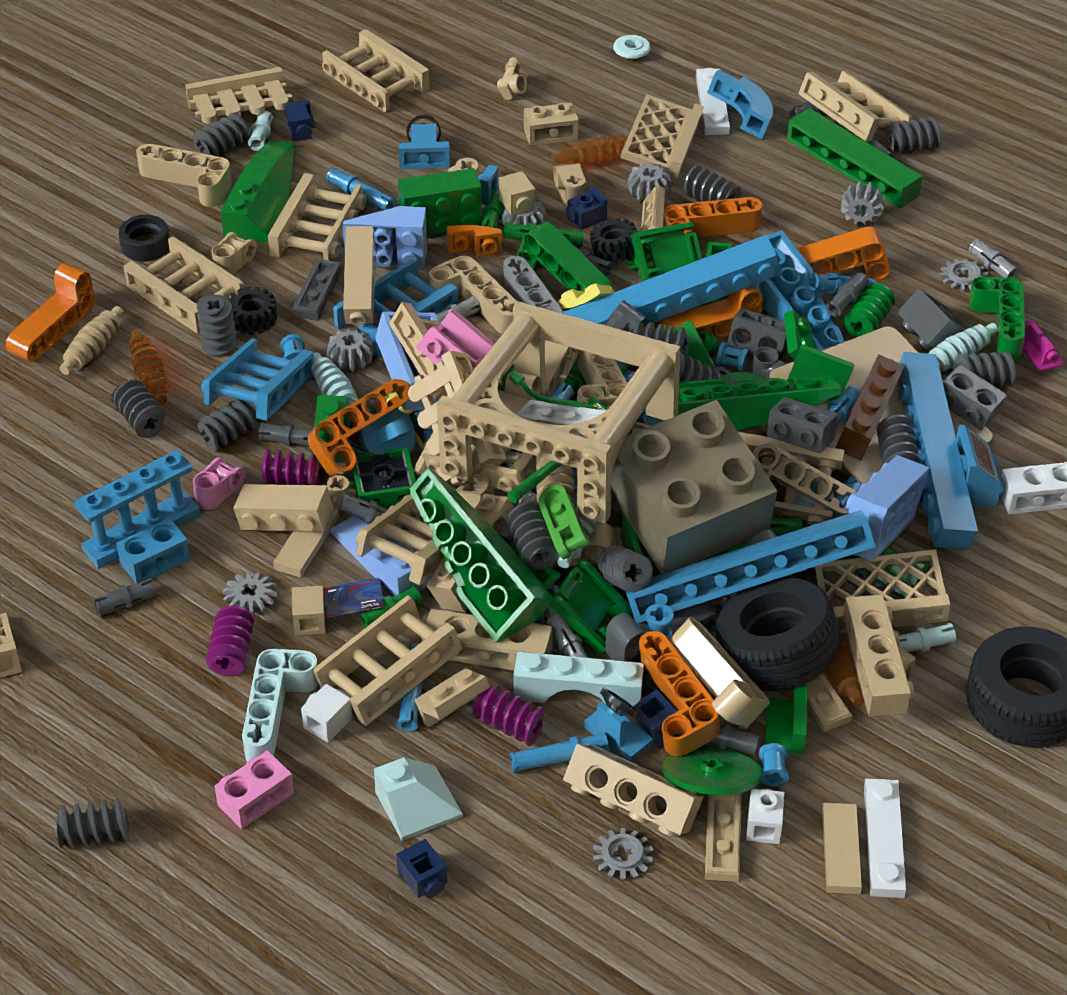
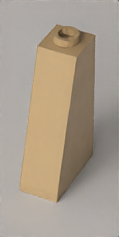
(359, 275)

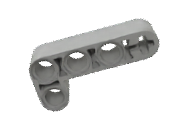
(525, 285)

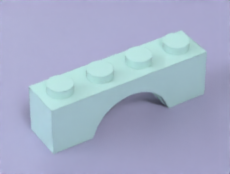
(543, 675)

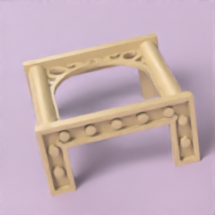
(523, 343)

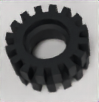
(613, 239)
(253, 300)

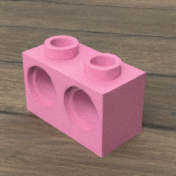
(254, 789)

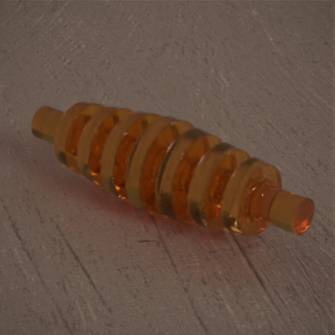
(591, 151)
(148, 365)
(844, 676)

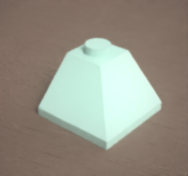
(414, 797)

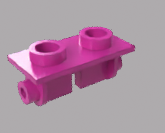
(1039, 348)

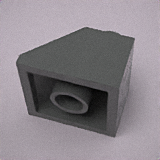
(929, 319)

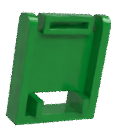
(668, 249)
(585, 601)

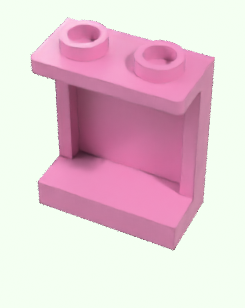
(457, 335)

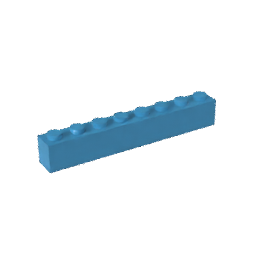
(690, 284)
(945, 488)
(755, 564)

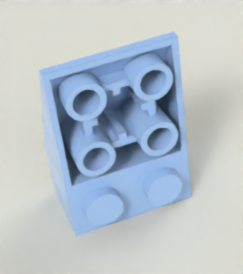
(398, 235)

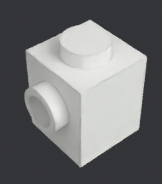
(326, 712)
(765, 816)

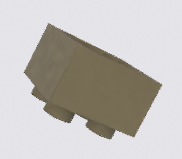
(691, 487)

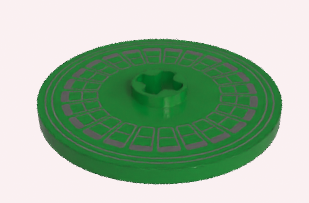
(712, 771)

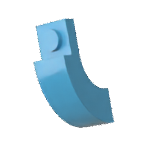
(746, 98)

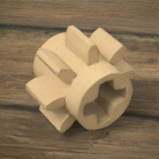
(337, 487)

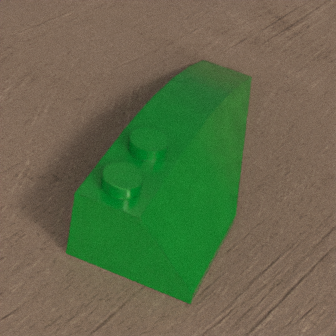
(260, 192)
(751, 402)
(485, 568)

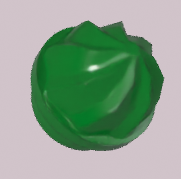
(710, 342)

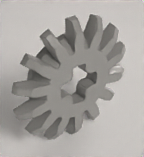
(952, 271)
(263, 591)
(630, 845)

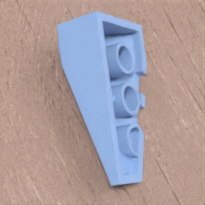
(392, 572)

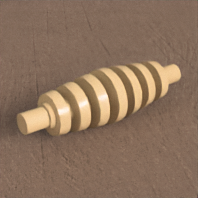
(91, 340)

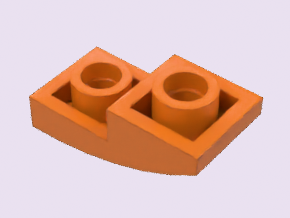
(473, 237)

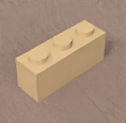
(283, 507)

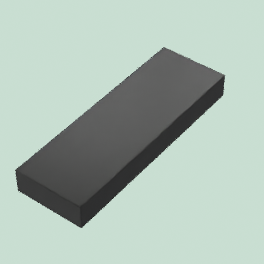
(316, 289)

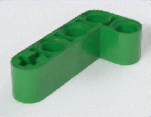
(560, 257)
(1005, 299)

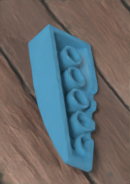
(791, 292)

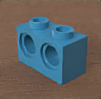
(153, 551)

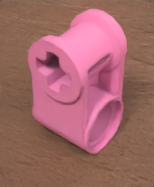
(216, 483)

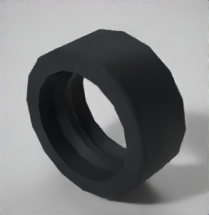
(147, 249)

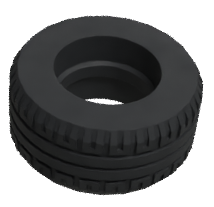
(775, 607)
(1008, 712)

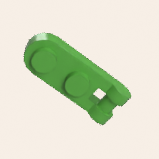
(562, 520)

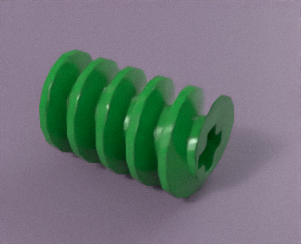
(869, 309)

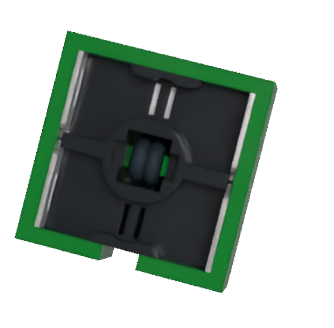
(383, 476)

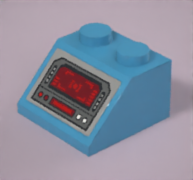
(979, 468)

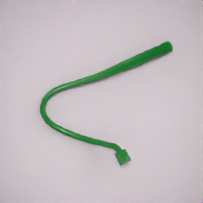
(539, 475)

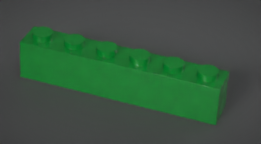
(854, 157)

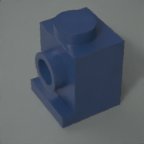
(299, 120)
(587, 208)
(654, 711)
(422, 869)

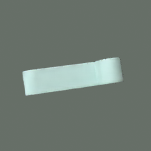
(274, 675)

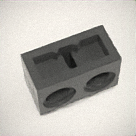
(760, 328)
(972, 397)
(802, 425)

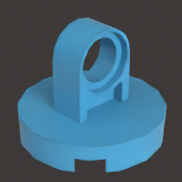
(388, 433)

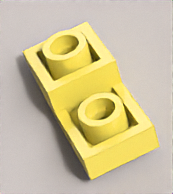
(574, 298)

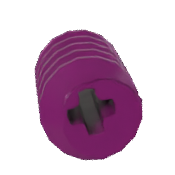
(290, 471)
(230, 640)
(509, 715)

